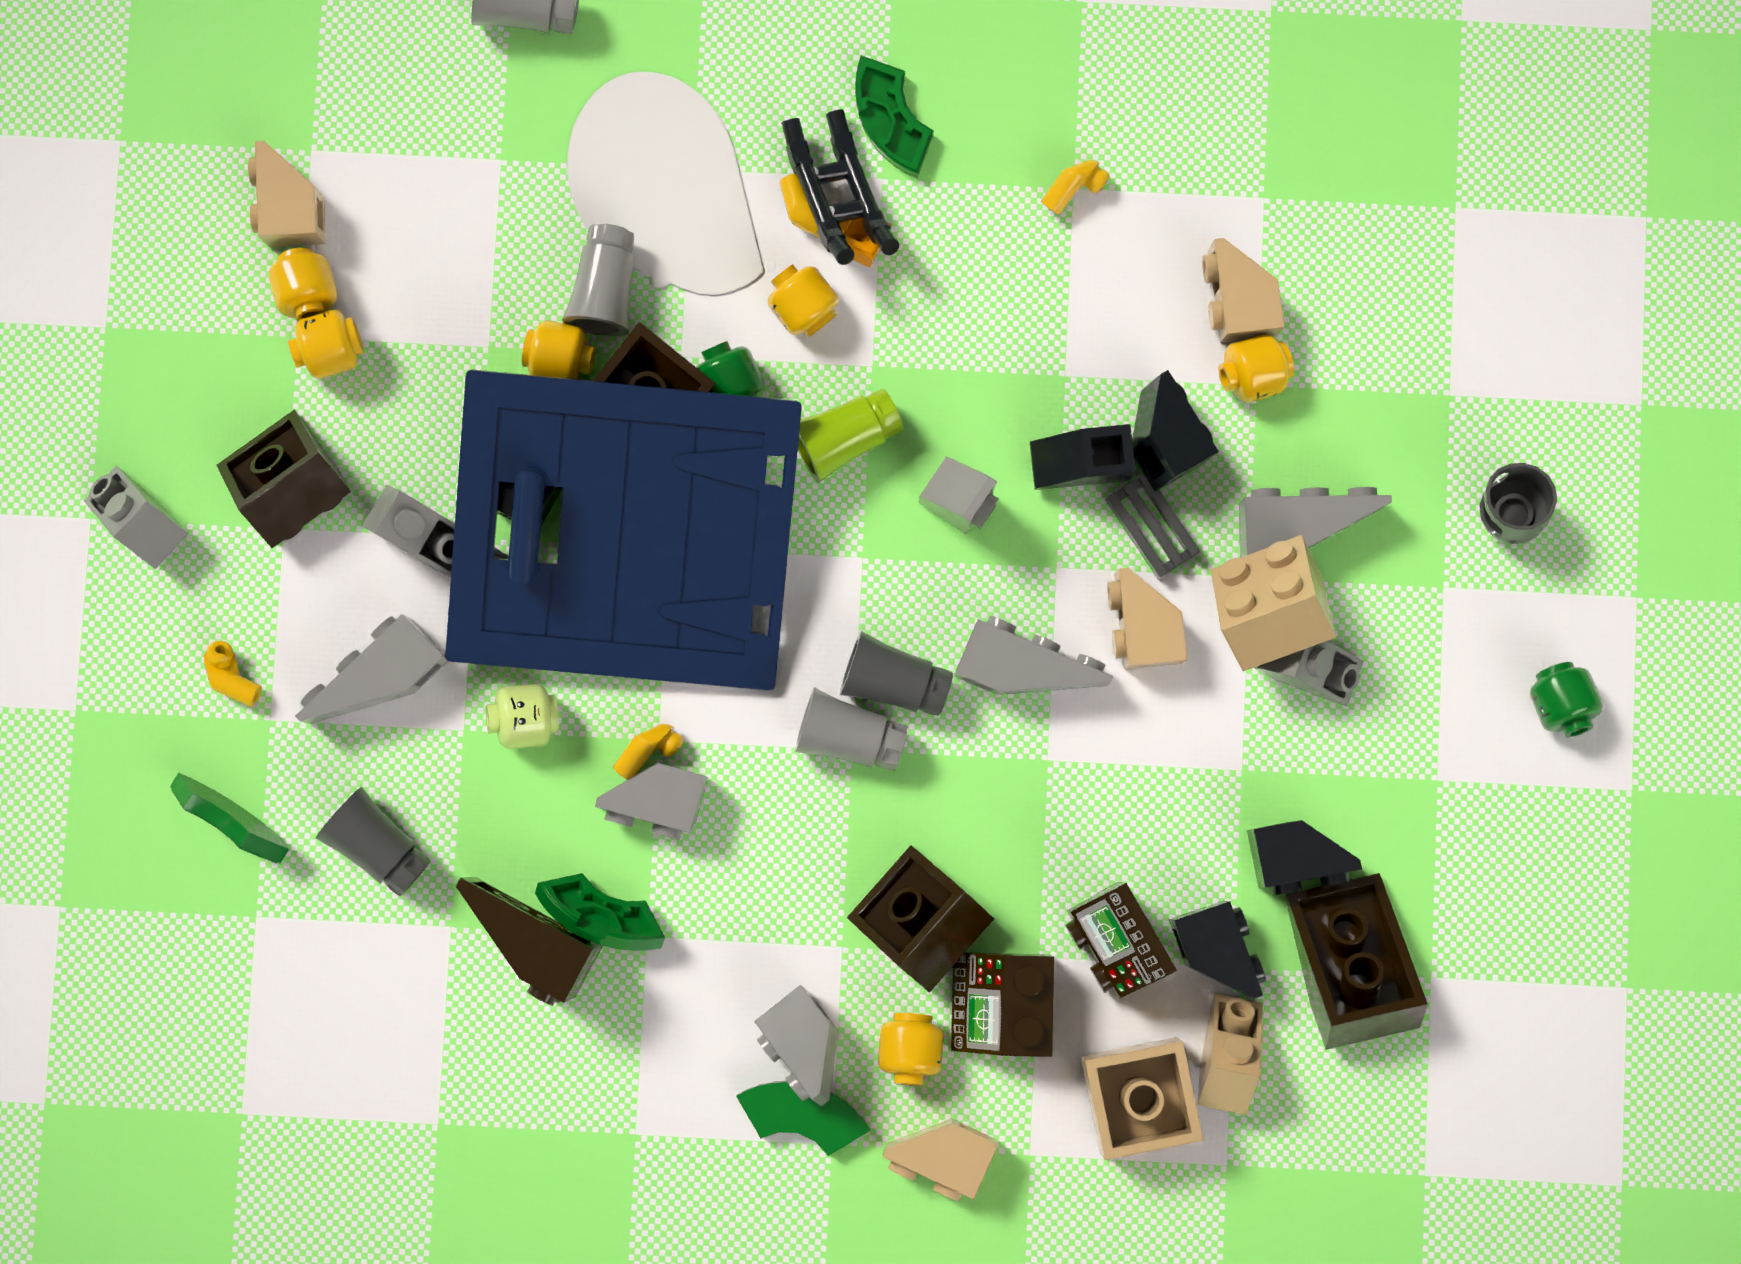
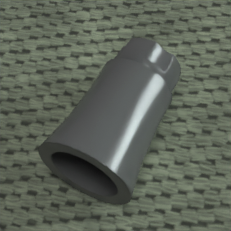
(895, 677)
(374, 843)

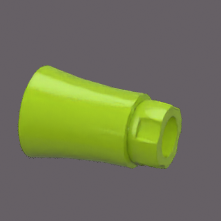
(846, 432)

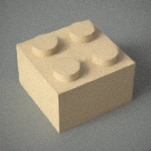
(1272, 603)
(1141, 1098)

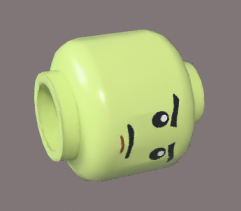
(522, 716)

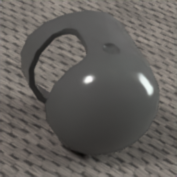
(1532, 504)

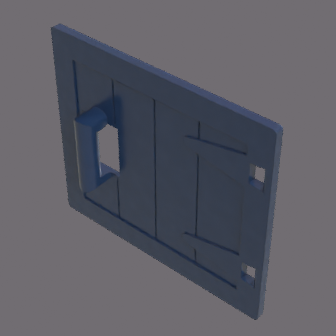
(657, 537)

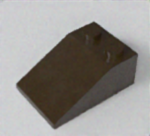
(532, 942)
(1355, 962)

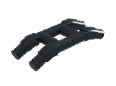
(847, 167)

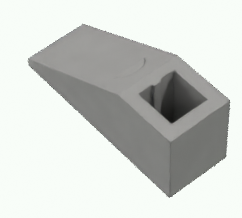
(1314, 514)
(415, 529)
(1013, 665)
(388, 669)

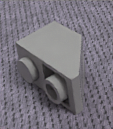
(960, 495)
(134, 517)
(1319, 671)
(657, 795)
(805, 1041)

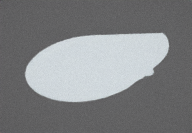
(664, 167)

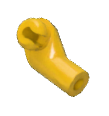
(1073, 179)
(797, 205)
(225, 675)
(643, 745)

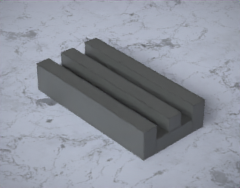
(1175, 559)

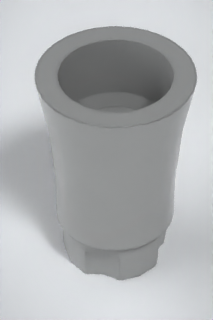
(526, 14)
(603, 282)
(849, 733)

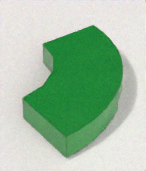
(888, 119)
(229, 818)
(598, 916)
(777, 1108)

